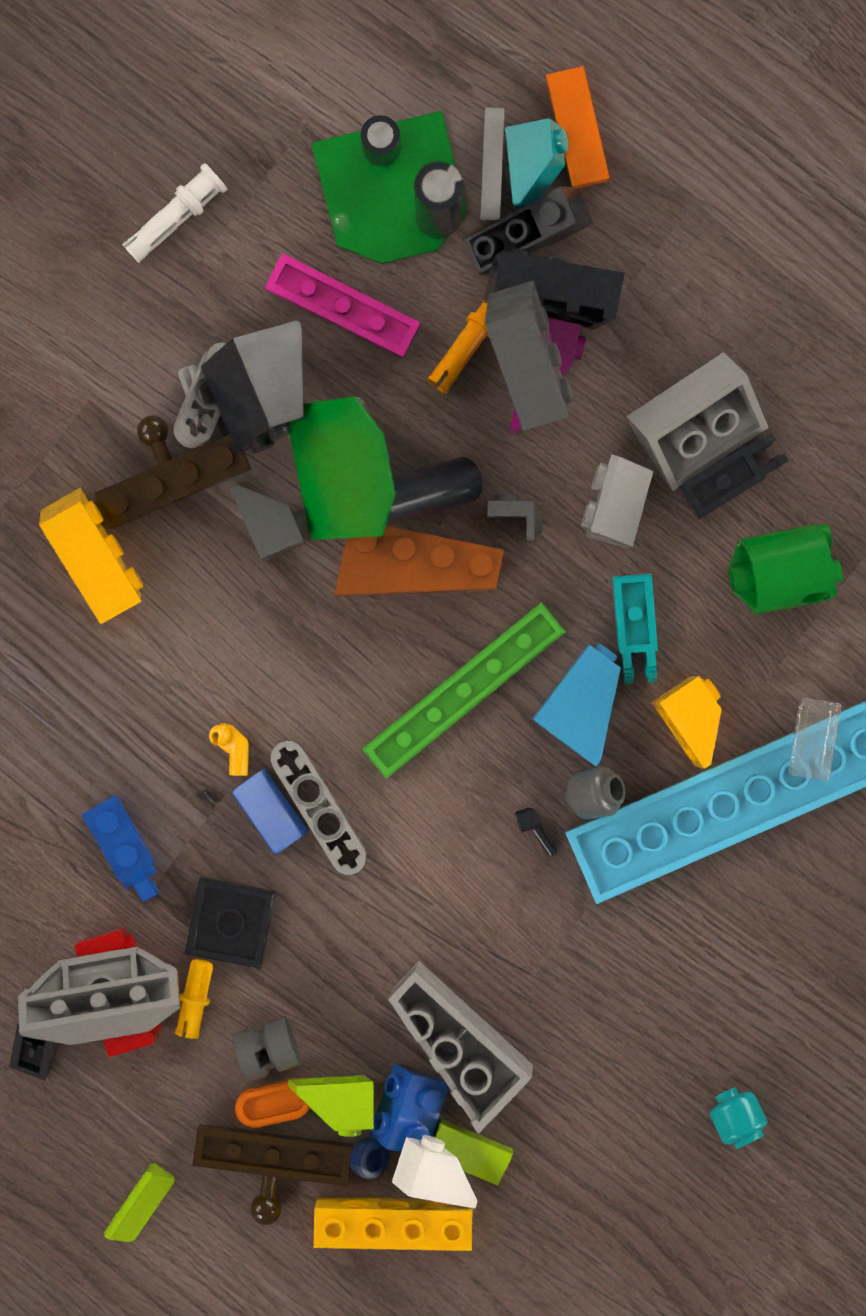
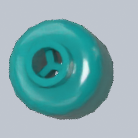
(738, 1118)

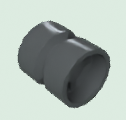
(280, 1046)

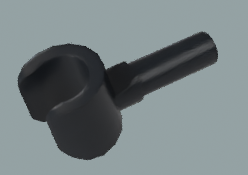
(528, 820)

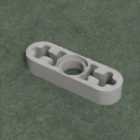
(492, 163)
(193, 405)

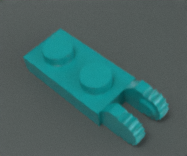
(635, 623)

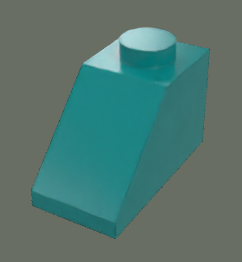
(534, 158)

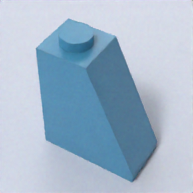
(582, 703)

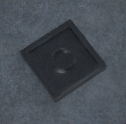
(230, 922)

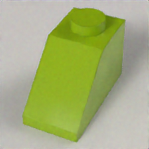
(340, 1101)

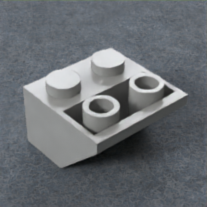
(618, 501)

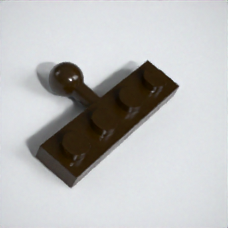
(171, 478)
(272, 1158)

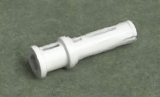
(188, 201)

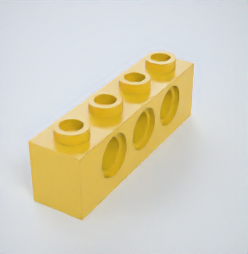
(391, 1224)

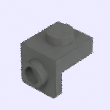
(509, 508)

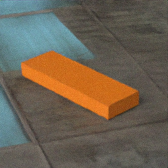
(576, 115)

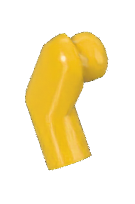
(234, 744)

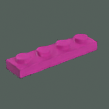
(342, 306)

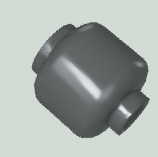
(595, 792)

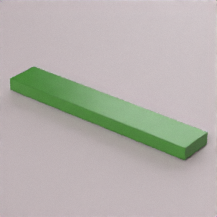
(463, 690)

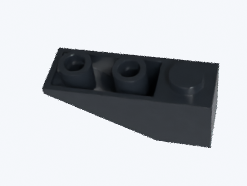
(531, 227)

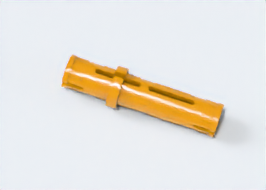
(461, 350)

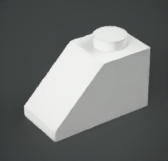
(432, 1173)

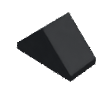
(32, 1055)

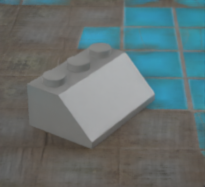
(698, 420)

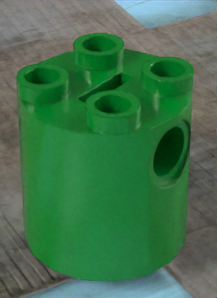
(785, 569)

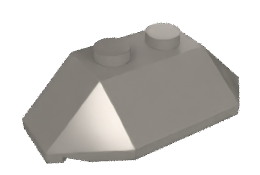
(99, 997)

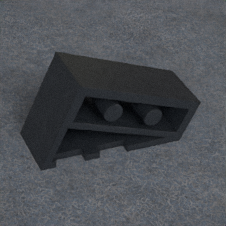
(564, 289)

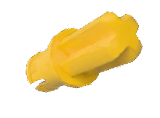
(194, 999)

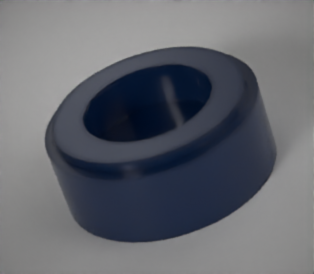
(369, 1159)

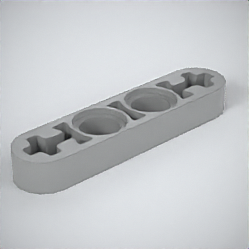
(323, 804)

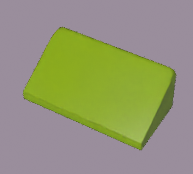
(475, 1152)
(140, 1204)

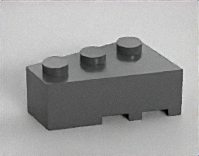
(527, 355)

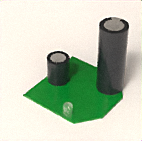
(391, 187)
(350, 480)

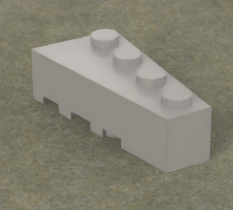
(460, 1045)

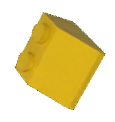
(692, 717)

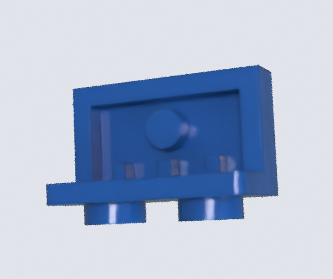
(408, 1107)

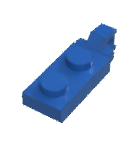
(123, 846)

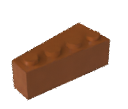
(415, 564)

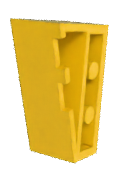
(90, 555)

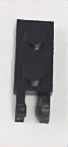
(729, 478)

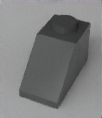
(269, 522)

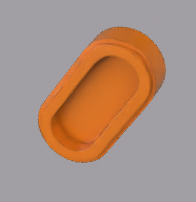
(269, 1105)

